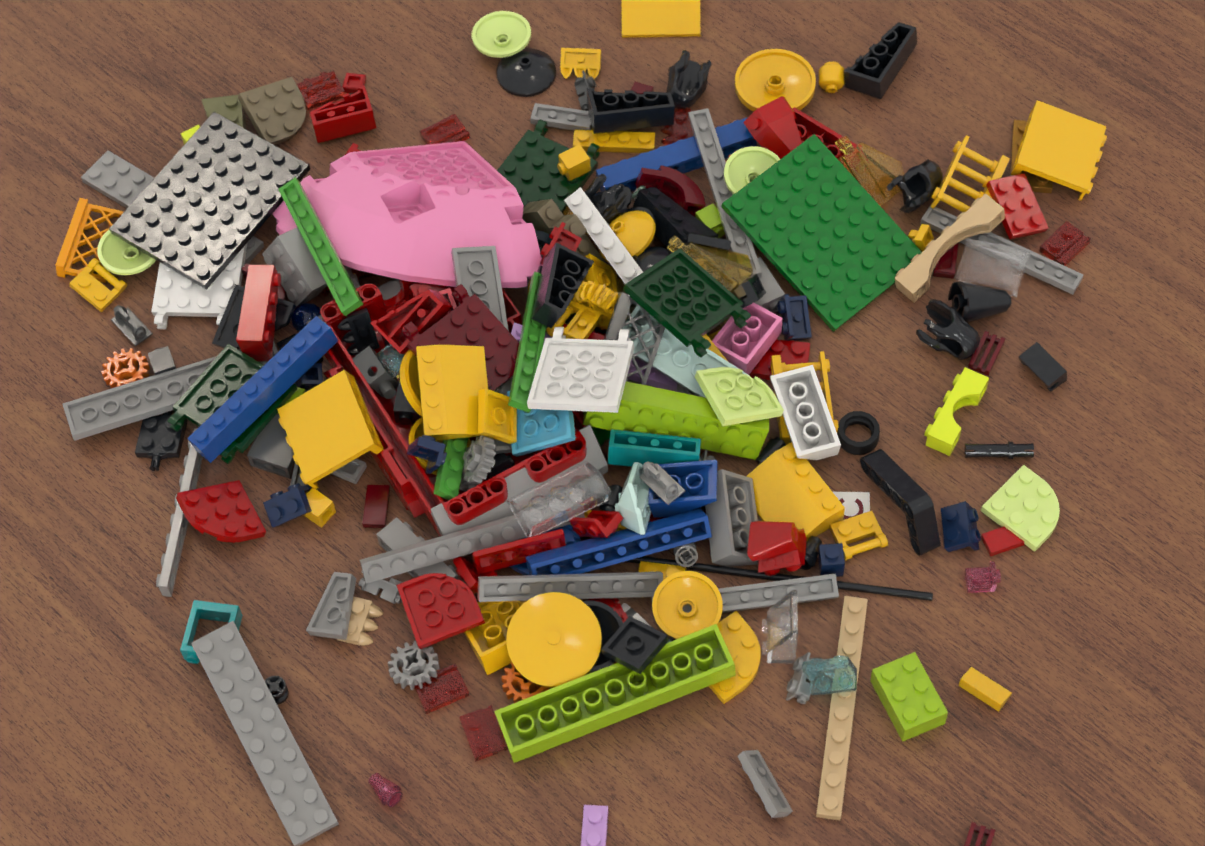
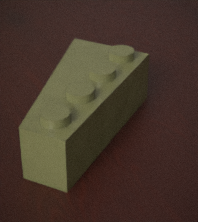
(226, 106)

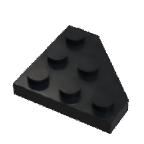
(229, 323)

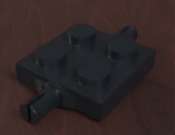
(159, 440)

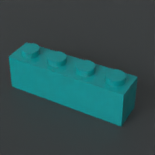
(633, 447)

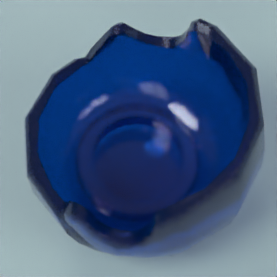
(303, 314)

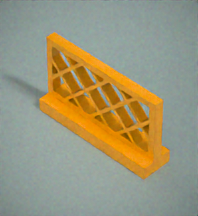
(75, 234)

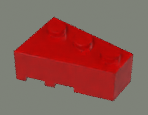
(421, 310)

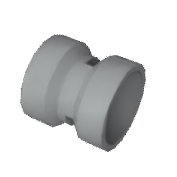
(687, 549)

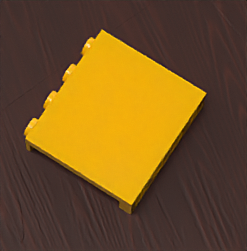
(1060, 147)
(328, 427)

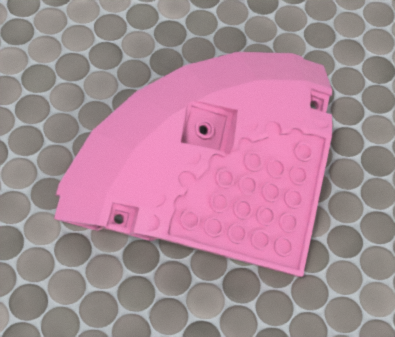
(413, 204)

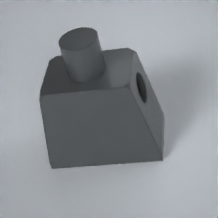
(381, 380)

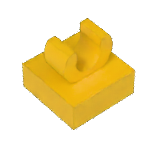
(922, 236)

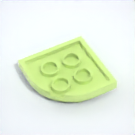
(737, 396)
(1025, 507)

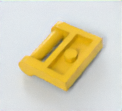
(95, 291)
(582, 323)
(857, 529)

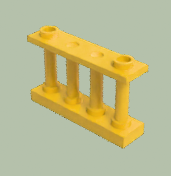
(995, 167)
(823, 366)

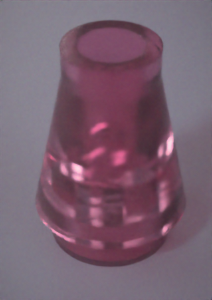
(387, 791)

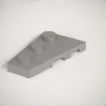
(334, 609)

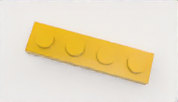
(616, 141)

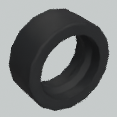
(864, 419)

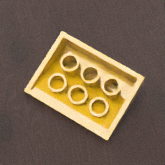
(660, 18)
(450, 388)
(794, 492)
(490, 639)

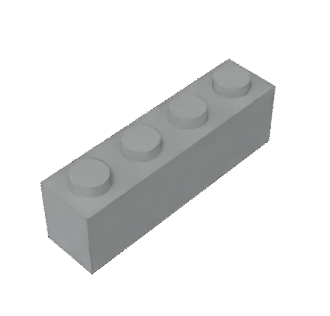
(400, 535)

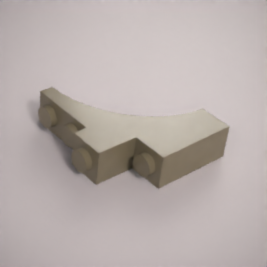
(546, 215)

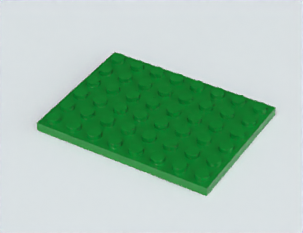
(822, 231)

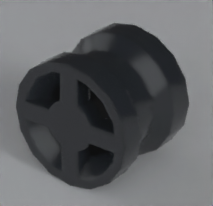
(278, 684)

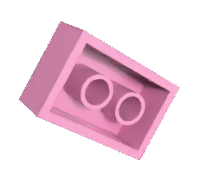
(748, 345)

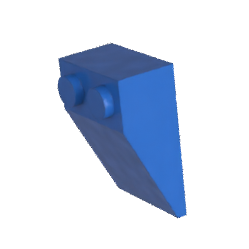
(697, 480)

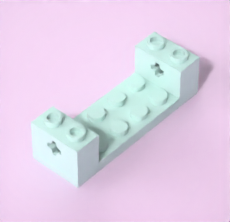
(673, 356)

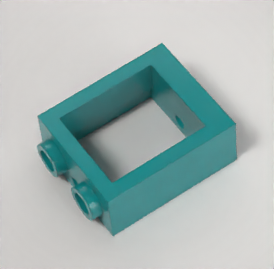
(207, 611)

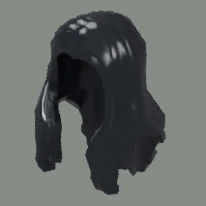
(687, 80)
(918, 184)
(612, 201)
(951, 331)

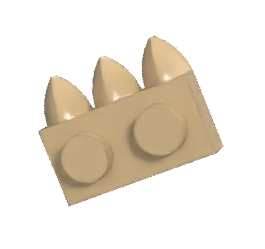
(359, 621)

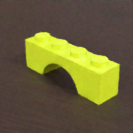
(967, 391)

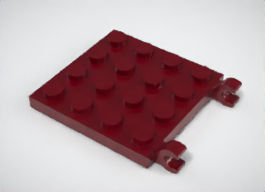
(472, 326)

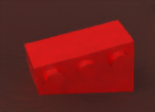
(344, 117)

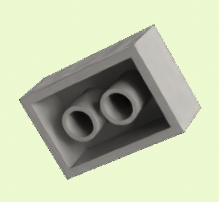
(296, 266)

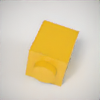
(574, 162)
(321, 507)

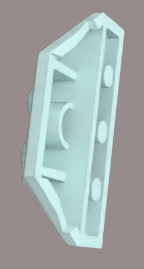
(634, 501)

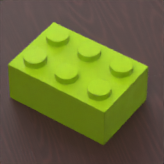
(908, 696)

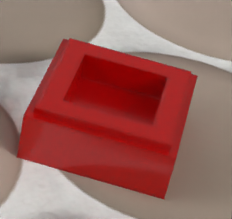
(353, 82)

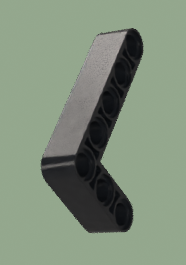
(908, 497)

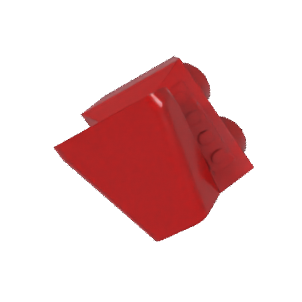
(776, 546)

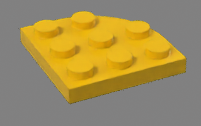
(745, 654)

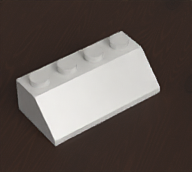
(806, 413)

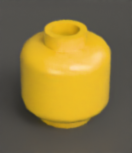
(831, 77)

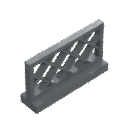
(617, 322)

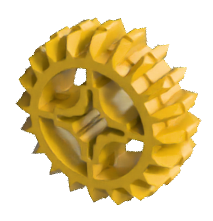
(597, 298)

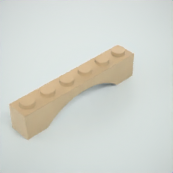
(979, 219)

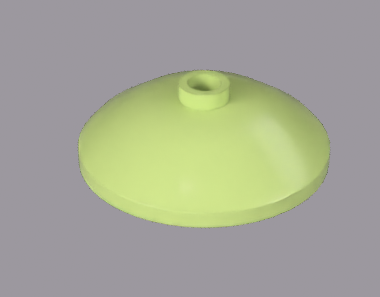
(501, 34)
(747, 165)
(116, 256)

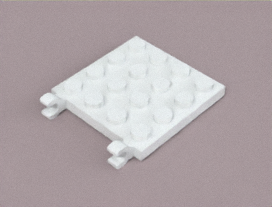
(182, 297)
(581, 373)

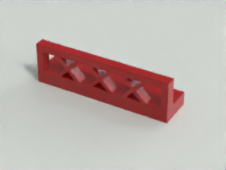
(516, 551)

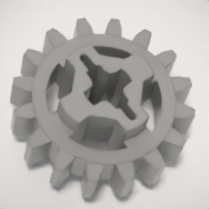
(479, 459)
(413, 665)

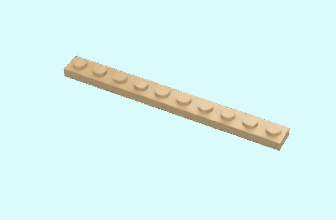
(841, 714)

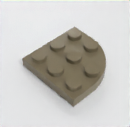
(275, 110)

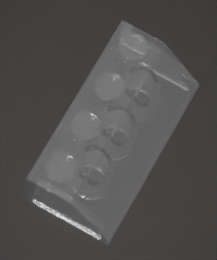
(559, 499)

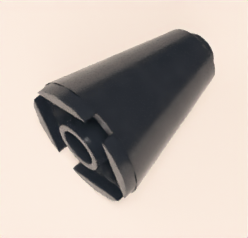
(977, 301)

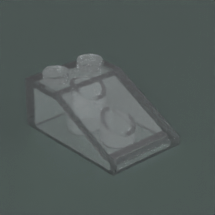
(993, 266)
(781, 630)

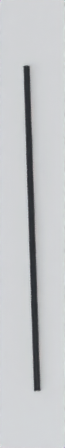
(778, 577)

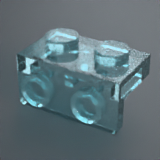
(830, 675)

